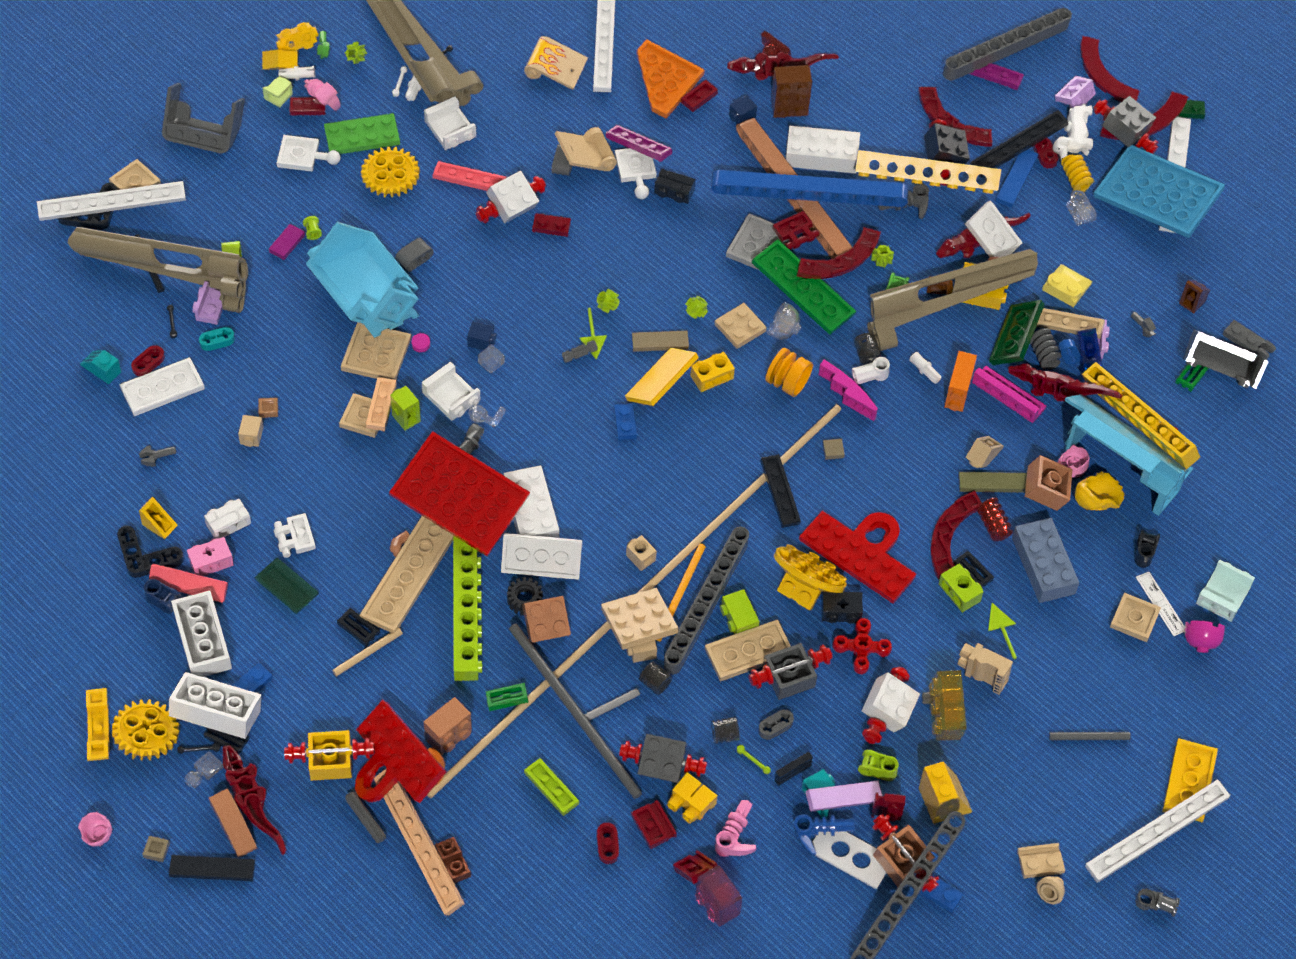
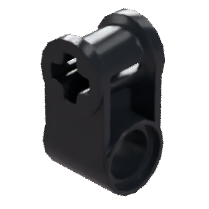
(1147, 546)

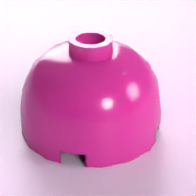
(1204, 635)

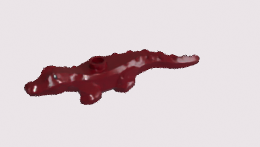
(764, 65)
(967, 242)
(1057, 384)
(248, 794)

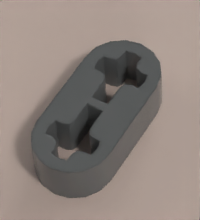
(777, 726)

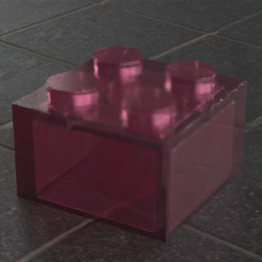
(718, 896)

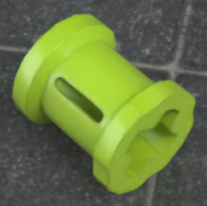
(312, 228)

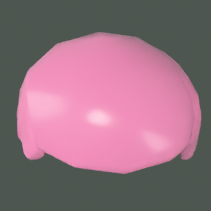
(95, 829)

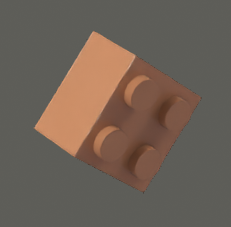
(1048, 483)
(546, 619)
(448, 726)

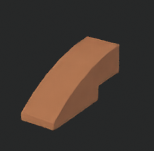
(232, 822)

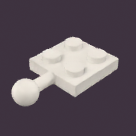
(301, 153)
(635, 167)

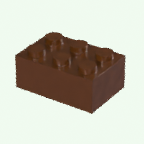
(791, 91)

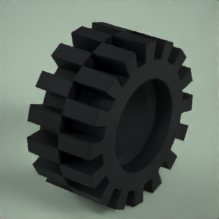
(523, 586)

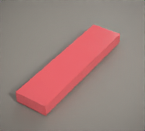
(465, 176)
(189, 582)

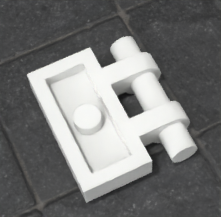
(301, 535)

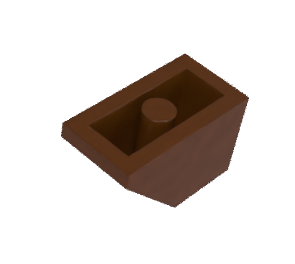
(1194, 295)

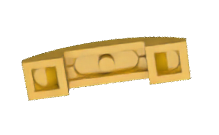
(98, 724)

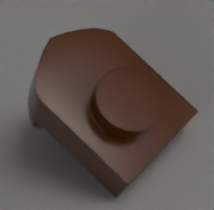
(941, 288)

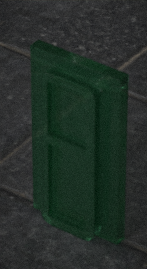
(286, 585)

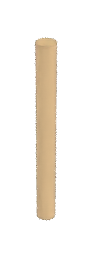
(367, 652)

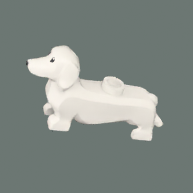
(1077, 133)

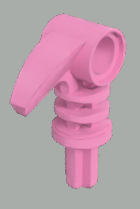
(323, 92)
(731, 831)

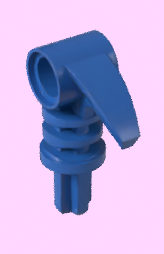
(816, 826)

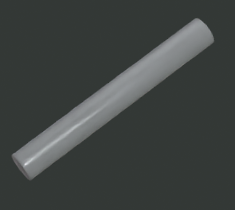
(612, 704)

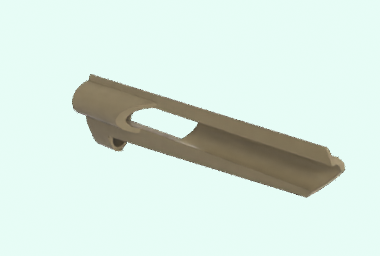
(434, 75)
(219, 268)
(902, 305)

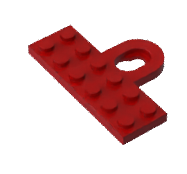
(858, 556)
(400, 752)

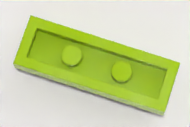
(551, 786)

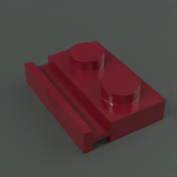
(888, 805)
(653, 824)
(694, 866)

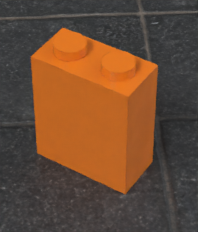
(960, 381)

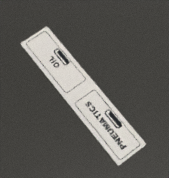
(1158, 598)

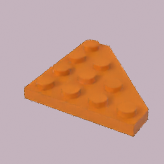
(666, 77)

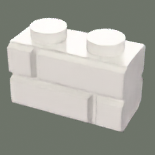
(227, 519)

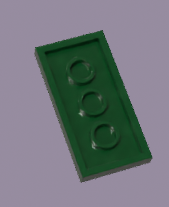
(1016, 332)

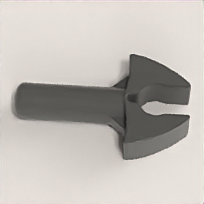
(1147, 324)
(154, 455)

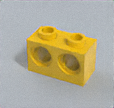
(713, 374)

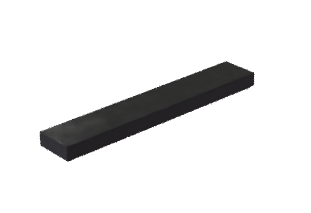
(1022, 141)

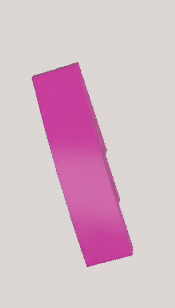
(852, 394)

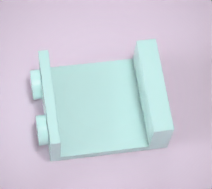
(1225, 590)

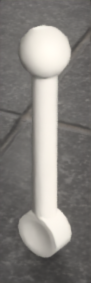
(395, 92)

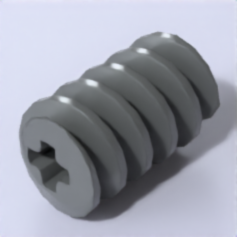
(1046, 349)

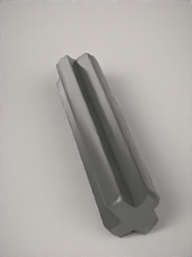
(365, 817)

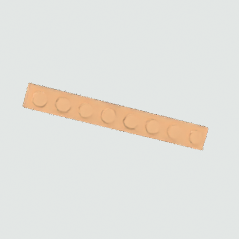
(422, 847)

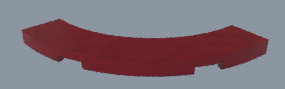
(1099, 74)
(934, 110)
(1164, 115)
(843, 263)
(945, 529)

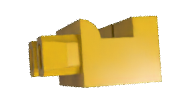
(692, 797)

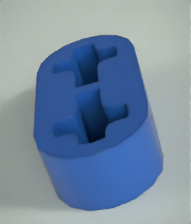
(1069, 351)

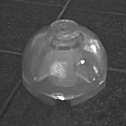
(785, 322)

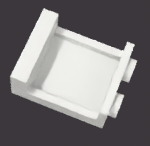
(449, 123)
(450, 392)

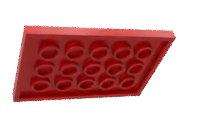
(459, 493)

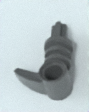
(918, 198)

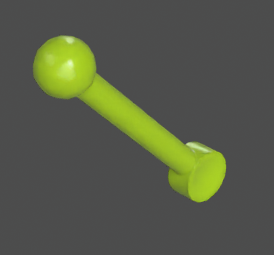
(741, 750)

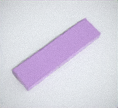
(842, 795)

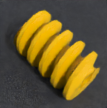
(1077, 172)

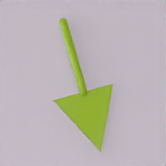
(598, 339)
(1000, 620)

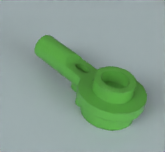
(323, 49)

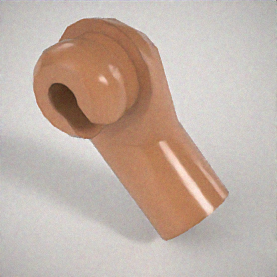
(397, 542)

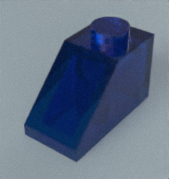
(1089, 348)

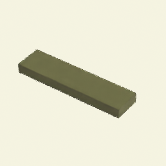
(992, 482)

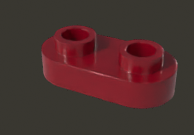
(1045, 150)
(146, 360)
(607, 844)

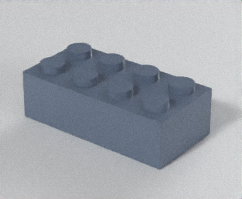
(1045, 560)

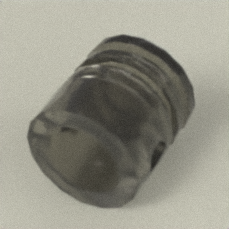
(868, 350)
(655, 678)
(725, 730)

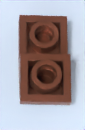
(453, 860)

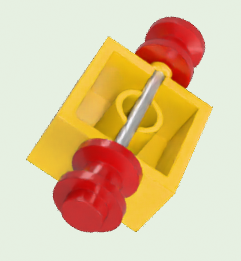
(329, 754)

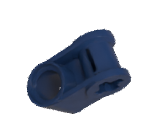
(163, 596)

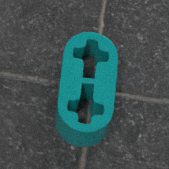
(216, 339)

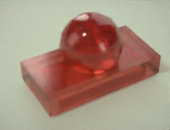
(773, 45)

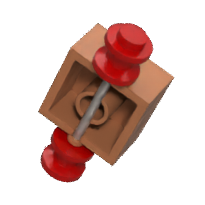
(901, 852)

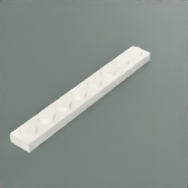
(604, 46)
(1178, 145)
(111, 200)
(1157, 831)

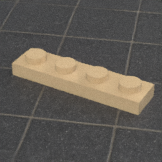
(1069, 322)

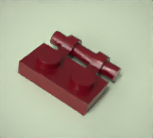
(793, 226)

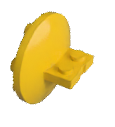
(805, 577)

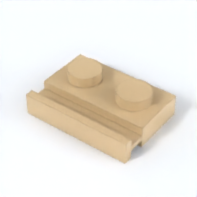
(1041, 860)

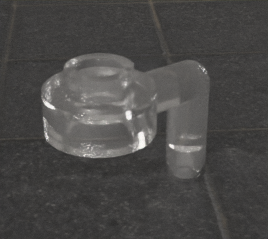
(480, 414)

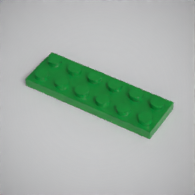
(809, 294)

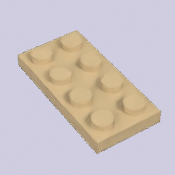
(746, 649)

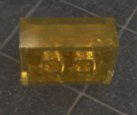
(948, 705)

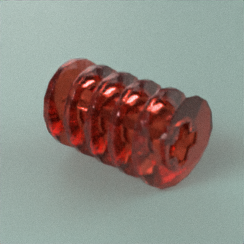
(994, 519)

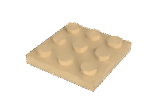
(377, 355)
(639, 618)

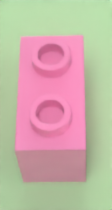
(210, 557)

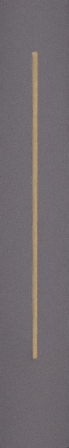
(650, 585)

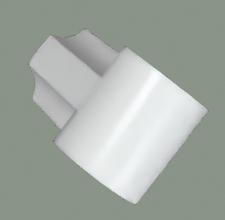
(871, 371)

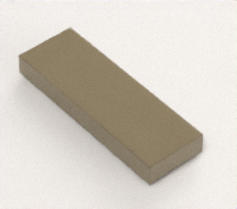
(660, 341)

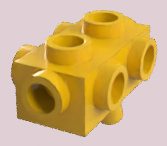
(302, 36)

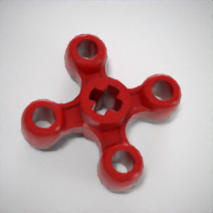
(862, 646)

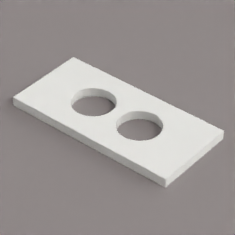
(870, 875)

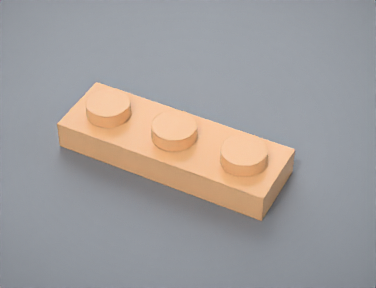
(380, 404)

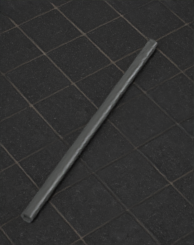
(575, 711)

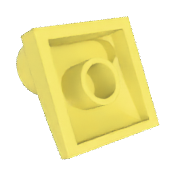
(1066, 285)

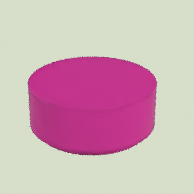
(420, 342)

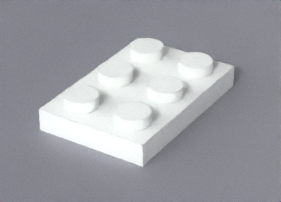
(993, 231)

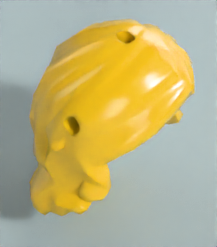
(1099, 492)

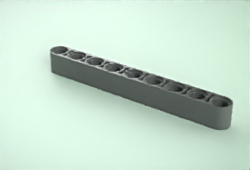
(1007, 44)
(704, 607)
(912, 881)

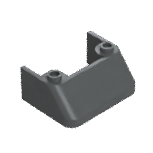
(205, 135)
(1225, 358)

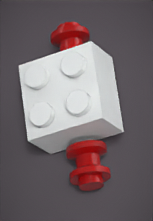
(511, 198)
(889, 704)

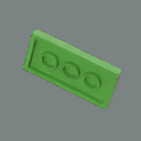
(362, 134)

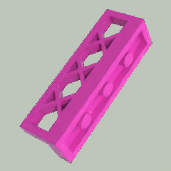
(1008, 393)

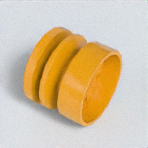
(789, 372)

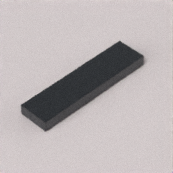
(780, 491)
(212, 868)

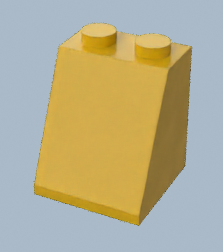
(942, 792)

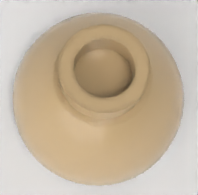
(1051, 889)

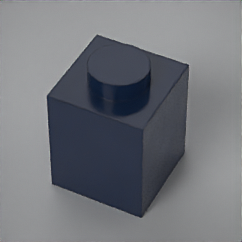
(742, 110)
(481, 336)

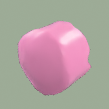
(1076, 459)

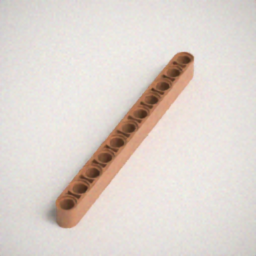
(774, 163)

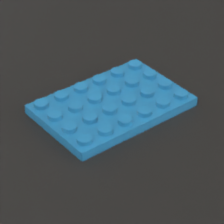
(1159, 191)

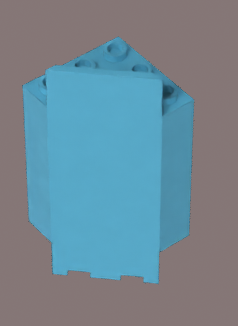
(363, 278)
(1159, 469)

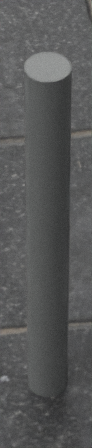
(1089, 736)

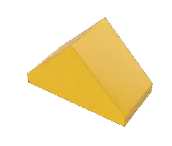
(279, 59)
(156, 518)

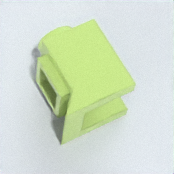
(278, 91)

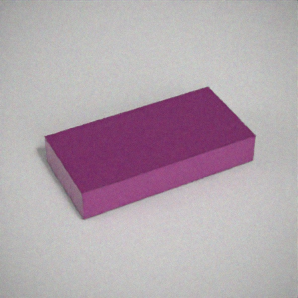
(287, 241)

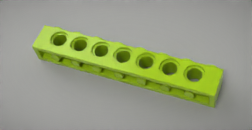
(466, 669)

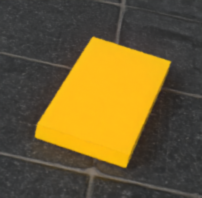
(661, 376)
(1189, 773)

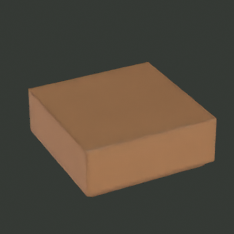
(268, 407)

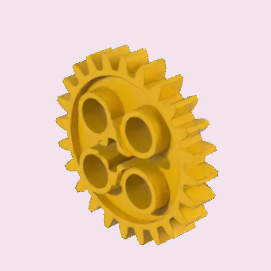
(390, 172)
(145, 730)

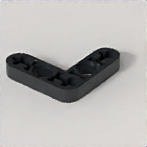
(92, 221)
(143, 561)

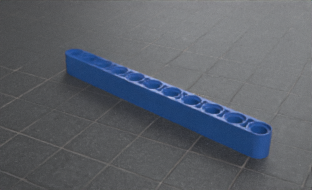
(809, 188)

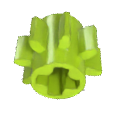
(355, 53)
(882, 256)
(607, 300)
(696, 307)

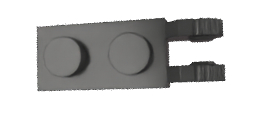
(1248, 340)

